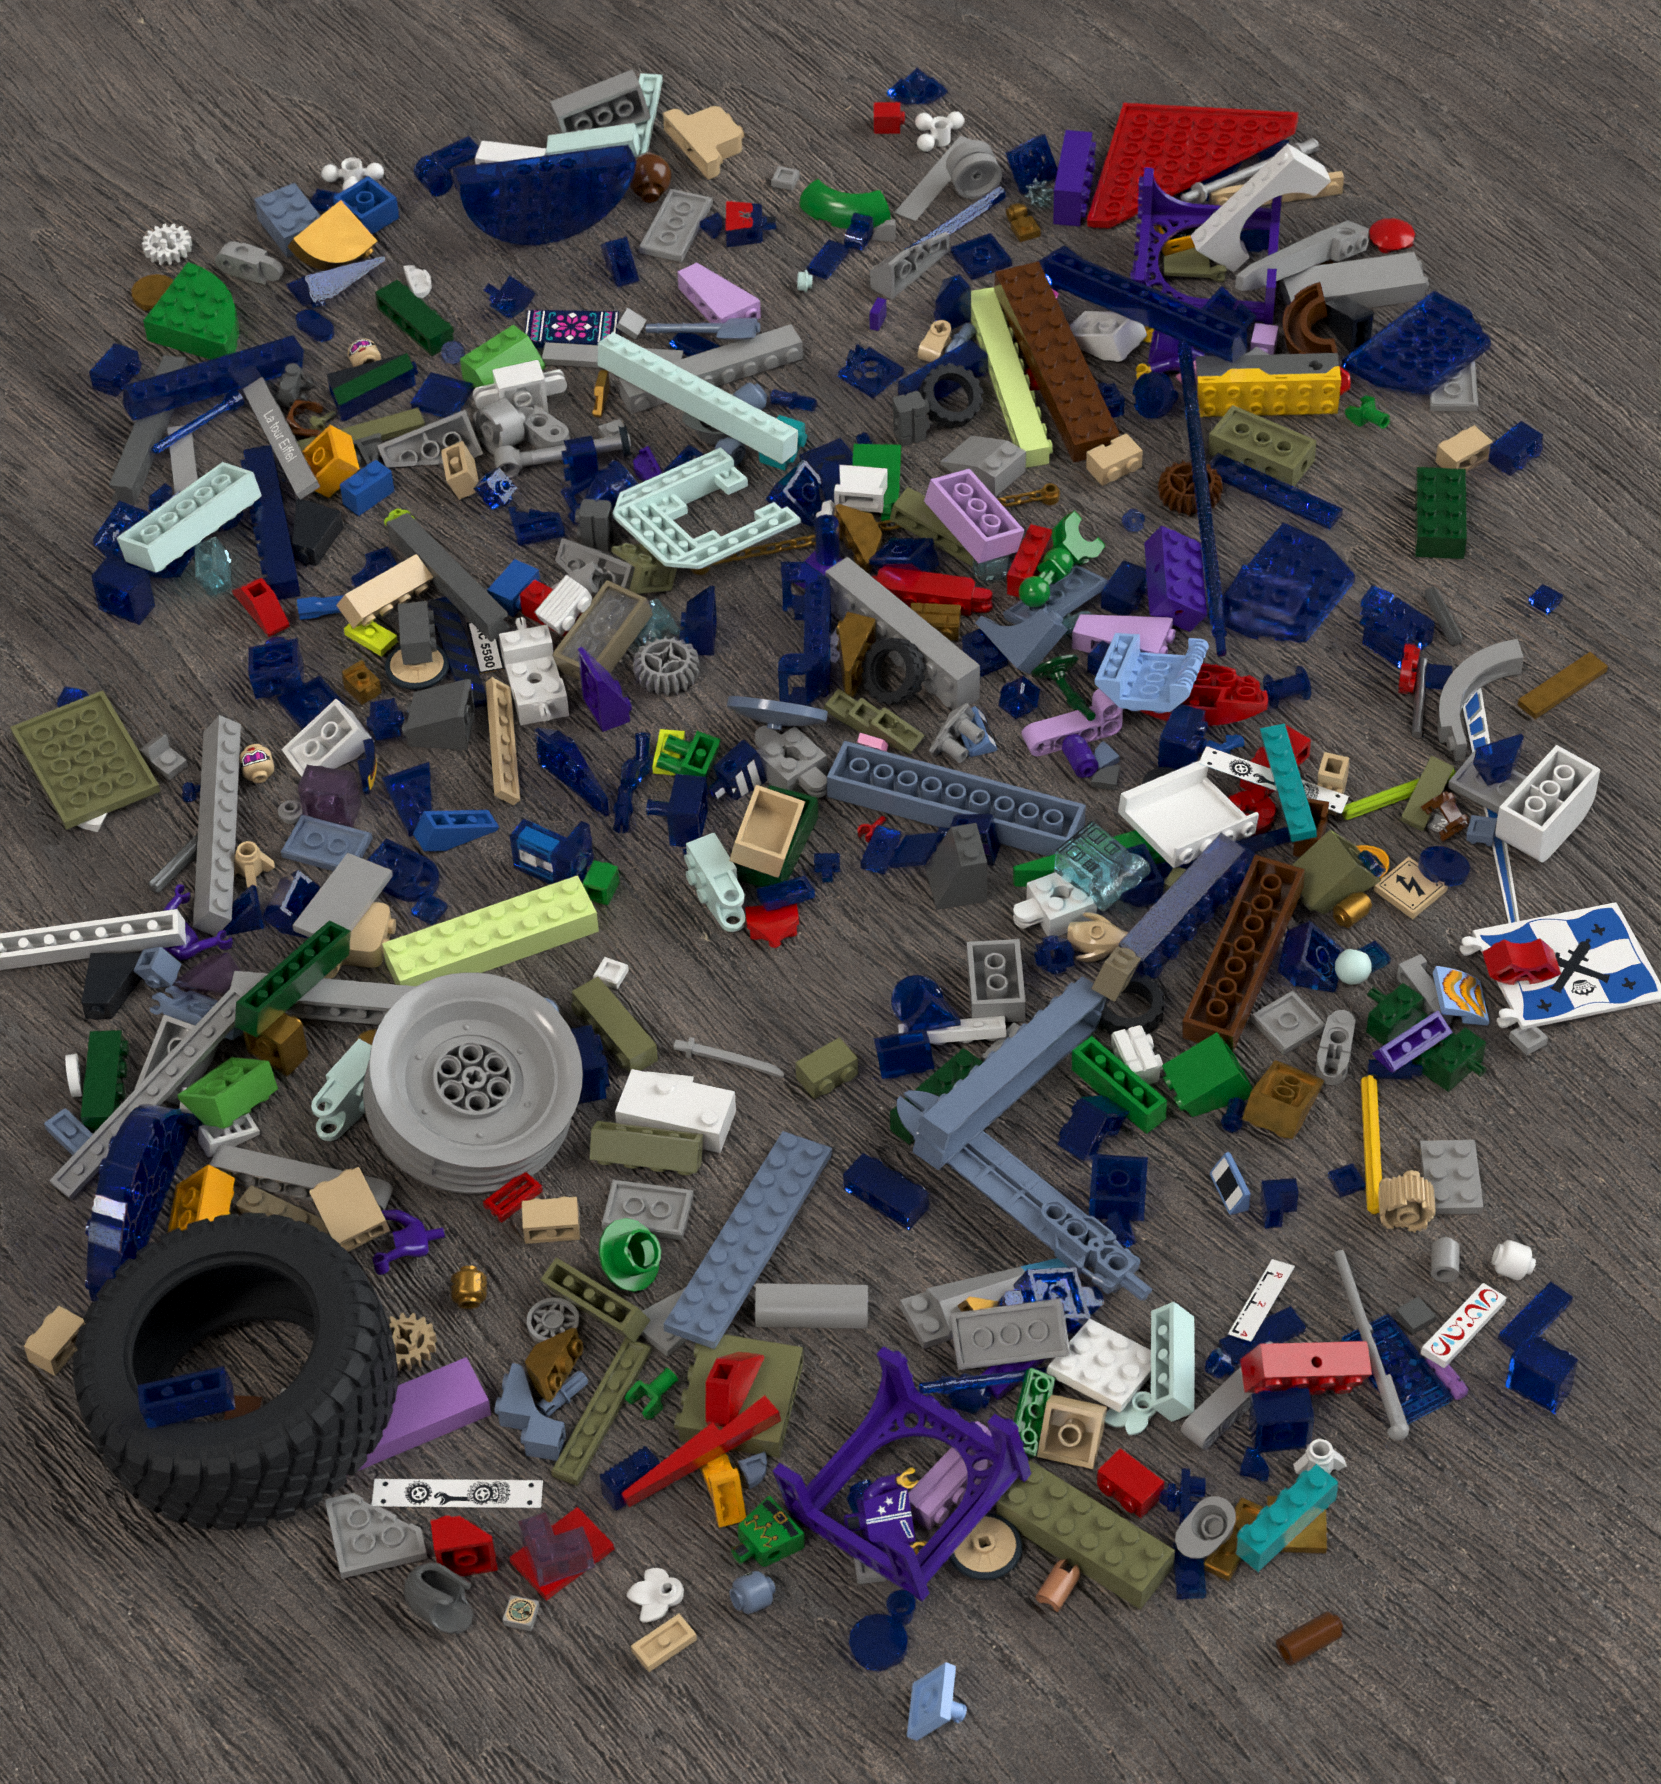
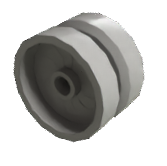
(973, 169)

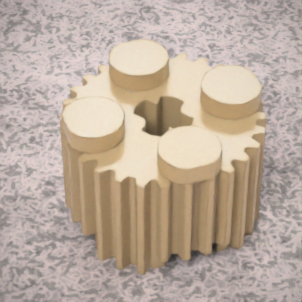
(1406, 1201)

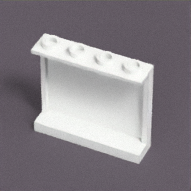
(1183, 814)

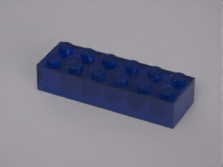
(1187, 905)

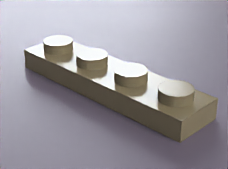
(259, 1201)

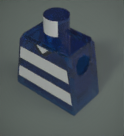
(738, 772)

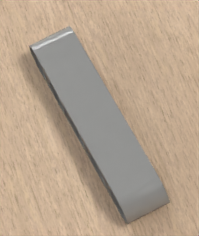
(1218, 1412)

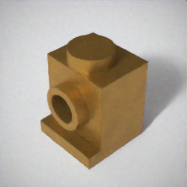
(361, 682)

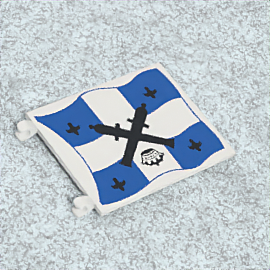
(1597, 961)

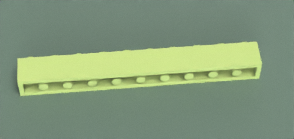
(1008, 378)

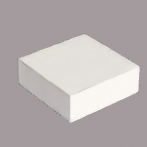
(611, 972)

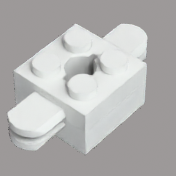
(521, 385)
(1049, 909)

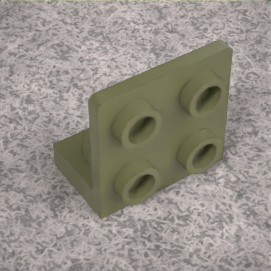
(649, 572)

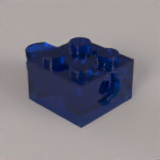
(276, 667)

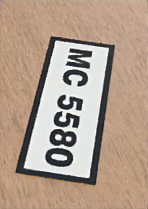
(486, 653)

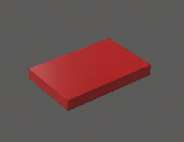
(599, 1543)

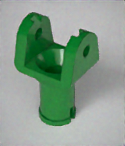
(1367, 413)
(653, 1391)

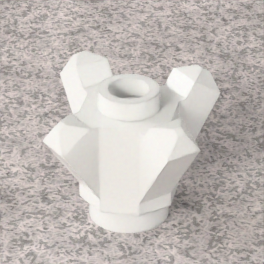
(1322, 1454)

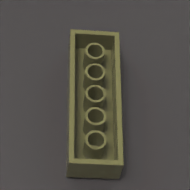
(1087, 1535)

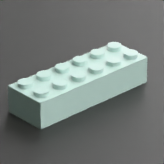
(189, 517)

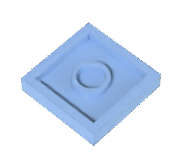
(933, 1703)

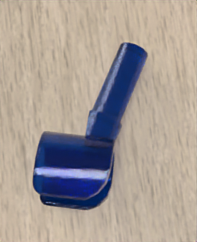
(189, 791)

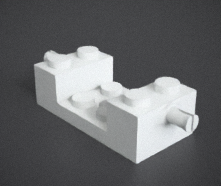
(529, 657)

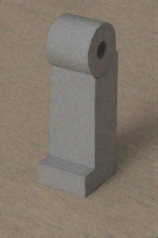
(1414, 975)

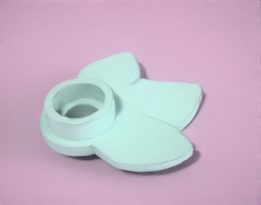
(1132, 1417)

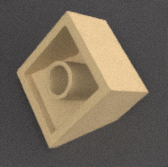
(1071, 1431)

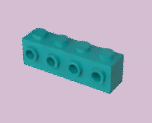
(1286, 1517)

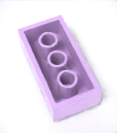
(974, 515)

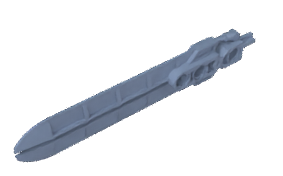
(1033, 1205)

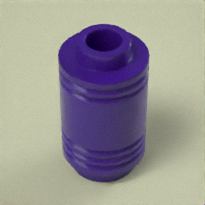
(1079, 756)

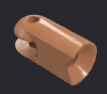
(1058, 1585)

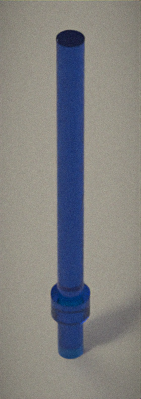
(949, 1384)

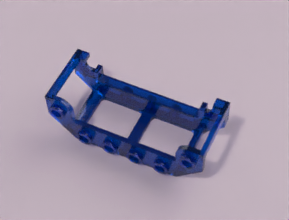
(816, 612)

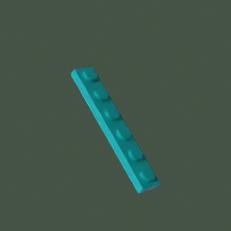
(1288, 783)

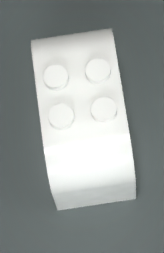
(1548, 804)

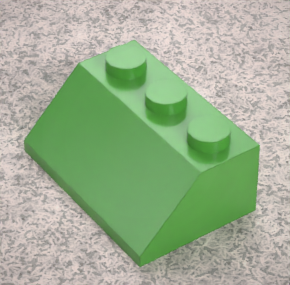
(501, 351)
(229, 1091)

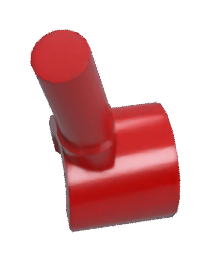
(866, 828)

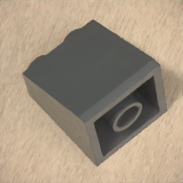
(441, 717)
(958, 869)

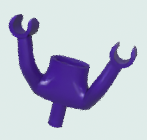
(193, 945)
(408, 1242)

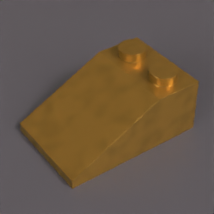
(855, 638)
(1282, 1099)

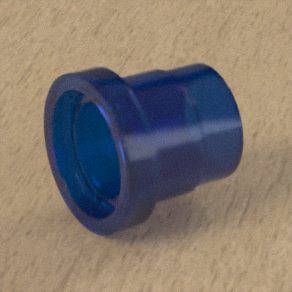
(901, 1599)

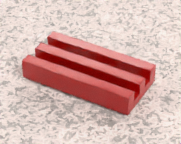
(514, 1200)

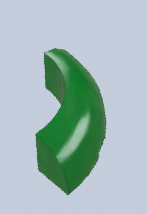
(838, 207)

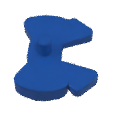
(1232, 742)

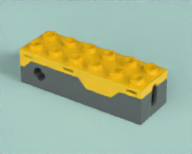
(1271, 384)

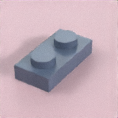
(68, 1131)

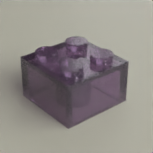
(330, 795)

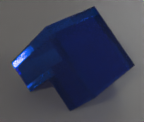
(1278, 1198)

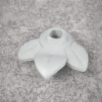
(653, 1594)

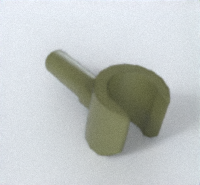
(318, 423)

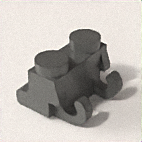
(291, 386)

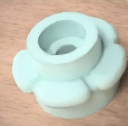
(804, 281)

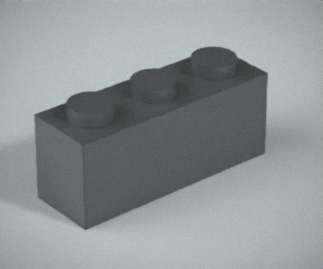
(416, 632)

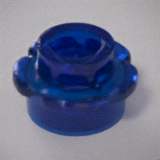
(1127, 520)

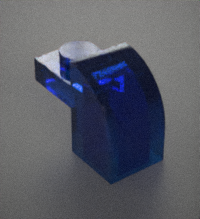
(511, 298)

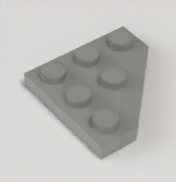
(370, 1536)

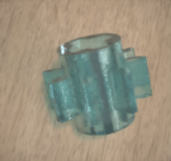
(1032, 194)

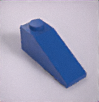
(452, 828)

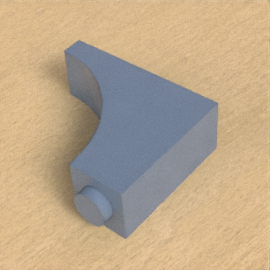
(1026, 642)

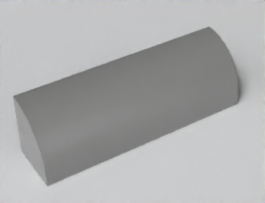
(811, 1305)

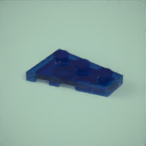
(410, 794)

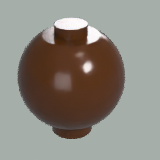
(650, 177)

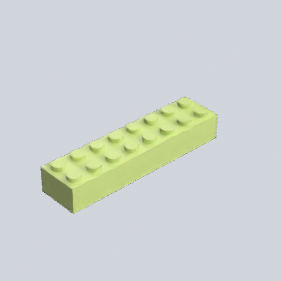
(494, 934)

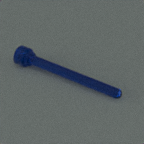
(232, 401)

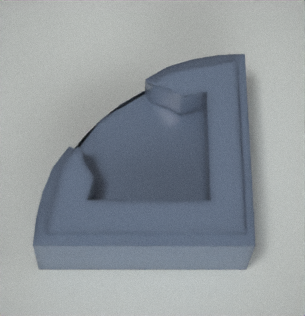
(1105, 755)
(753, 1469)

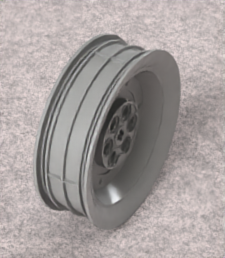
(445, 1138)

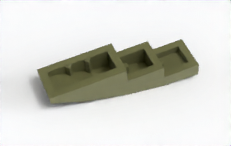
(873, 722)

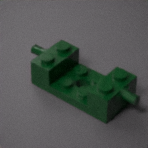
(1445, 1061)

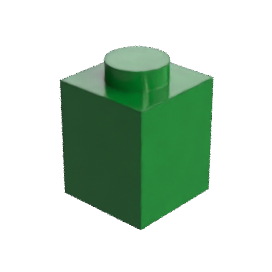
(601, 882)

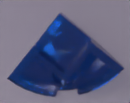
(916, 89)

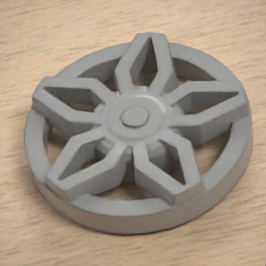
(551, 1320)

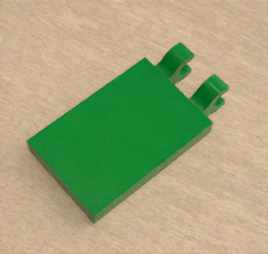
(885, 457)

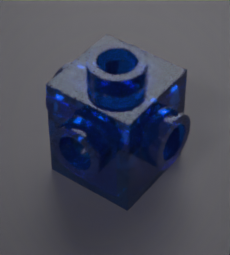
(495, 488)
(1019, 697)
(385, 719)
(1062, 956)

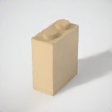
(349, 1209)

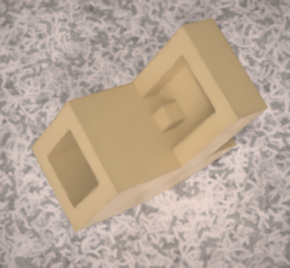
(1333, 773)

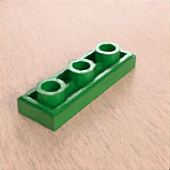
(1034, 1395)

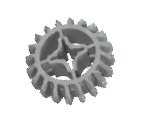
(666, 665)

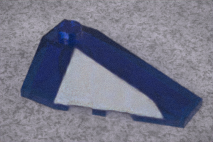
(324, 285)
(565, 762)

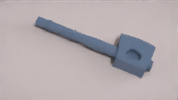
(732, 329)

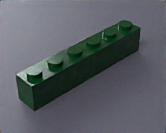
(292, 978)

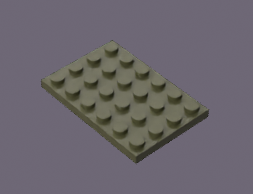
(85, 759)

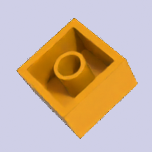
(331, 459)

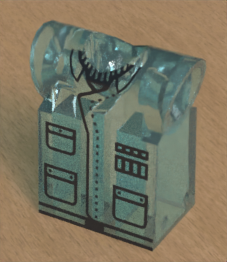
(1099, 865)

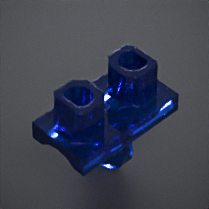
(1255, 239)
(1189, 1486)

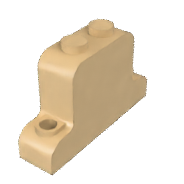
(705, 137)
(367, 938)

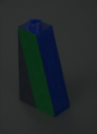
(370, 384)

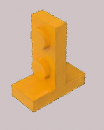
(724, 1490)

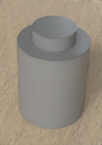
(1445, 1260)

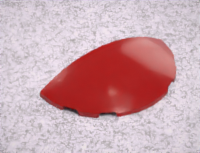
(1223, 696)

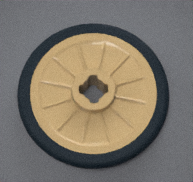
(416, 675)
(991, 1561)

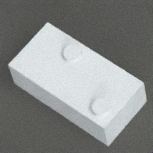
(677, 1106)

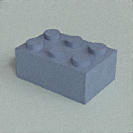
(285, 215)

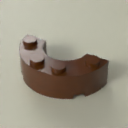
(1298, 319)

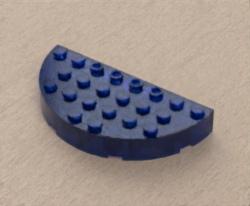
(545, 195)
(132, 1188)

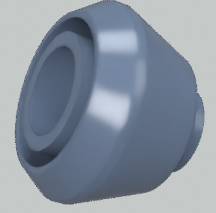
(732, 447)

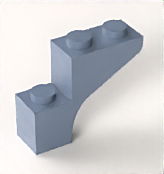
(516, 1409)

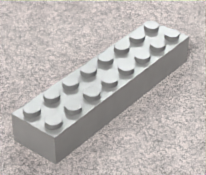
(948, 671)

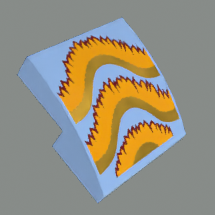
(1460, 995)

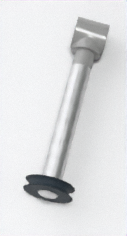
(512, 461)

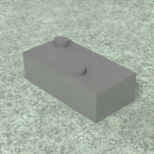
(602, 105)

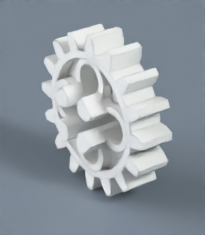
(167, 244)

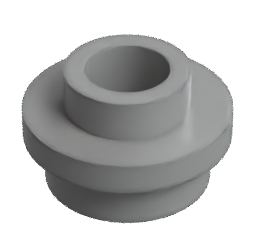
(290, 811)

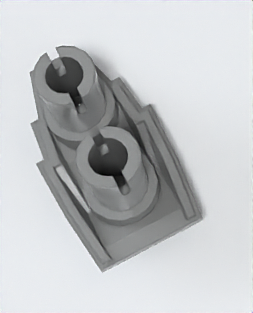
(957, 722)

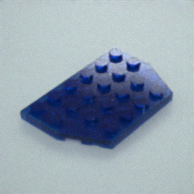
(1421, 347)
(1301, 559)

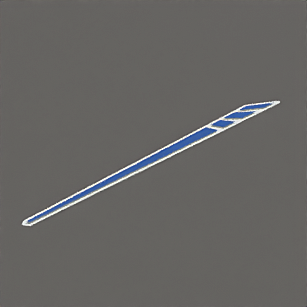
(1479, 736)

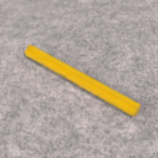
(1371, 1142)

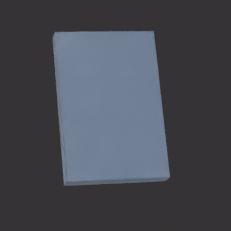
(324, 843)

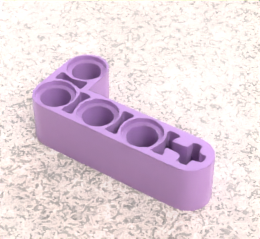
(1048, 734)

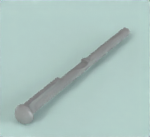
(1399, 1428)

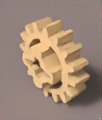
(408, 1340)

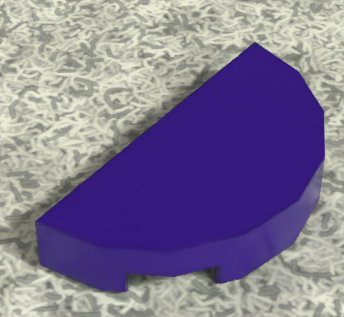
(645, 465)

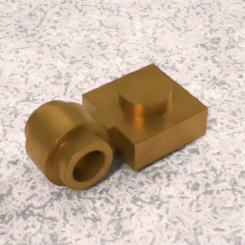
(1023, 227)

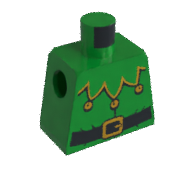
(767, 1535)

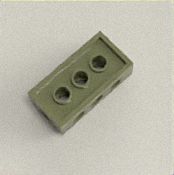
(1262, 445)

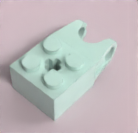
(715, 880)
(343, 1092)

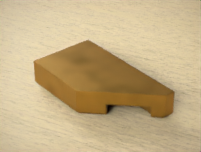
(601, 392)

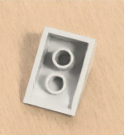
(1107, 334)
(328, 740)

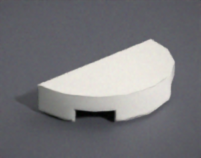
(418, 281)

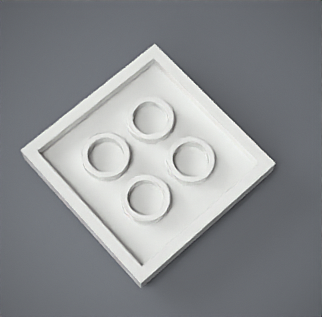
(1103, 1365)

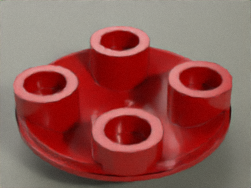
(1391, 234)

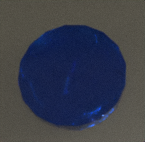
(1443, 865)
(878, 1642)

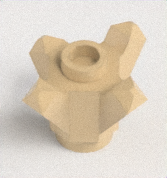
(251, 862)

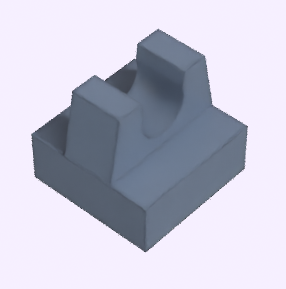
(1481, 830)

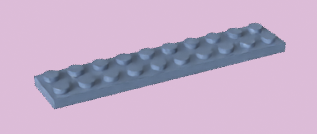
(747, 1240)

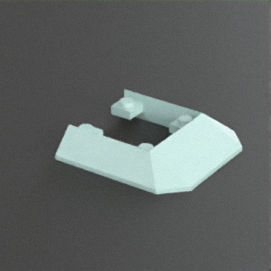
(652, 506)

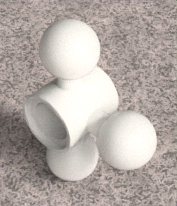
(939, 127)
(352, 172)

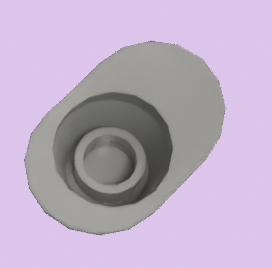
(1206, 1527)

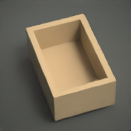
(767, 831)

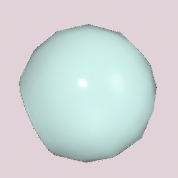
(1353, 966)

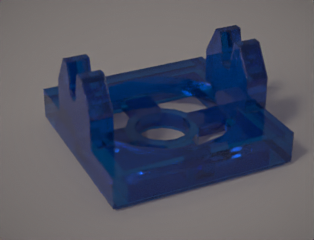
(874, 385)

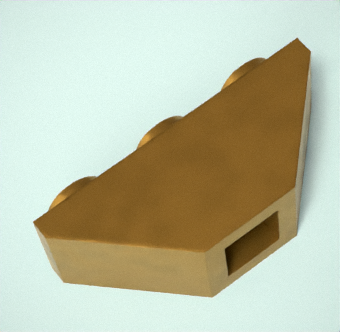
(859, 534)
(553, 1361)

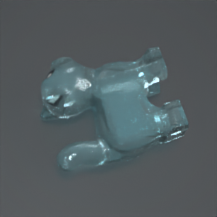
(658, 622)

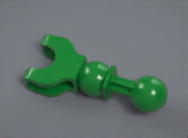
(1067, 551)

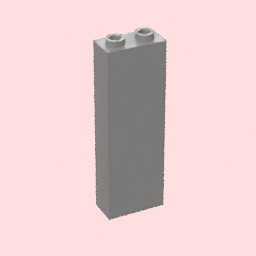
(1365, 281)

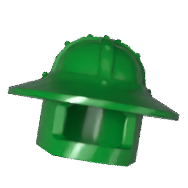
(629, 1254)

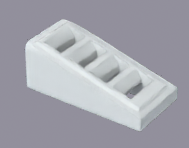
(210, 1138)

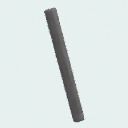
(1419, 698)

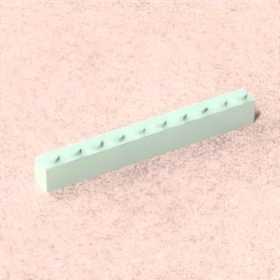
(697, 398)

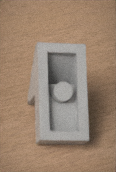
(162, 757)

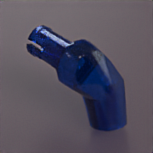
(640, 764)

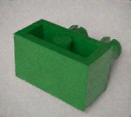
(698, 755)

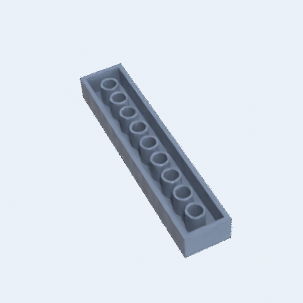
(938, 793)

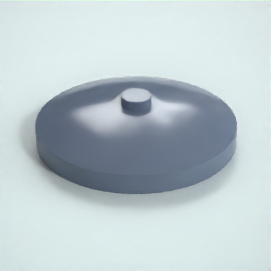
(776, 713)

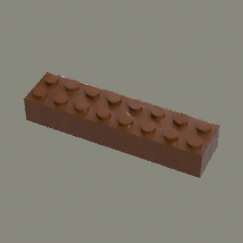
(1244, 951)

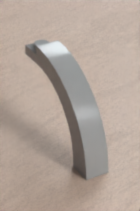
(1473, 673)

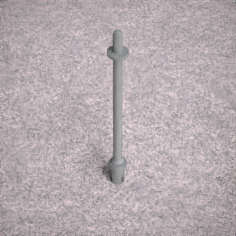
(1200, 191)

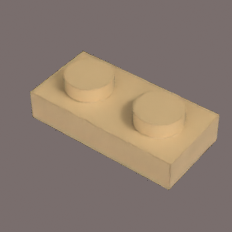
(663, 1642)

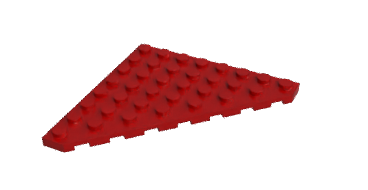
(1182, 148)

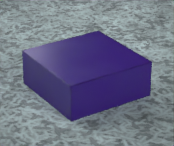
(878, 314)

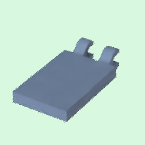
(187, 1007)

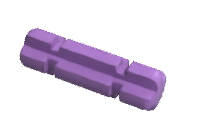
(1449, 1379)

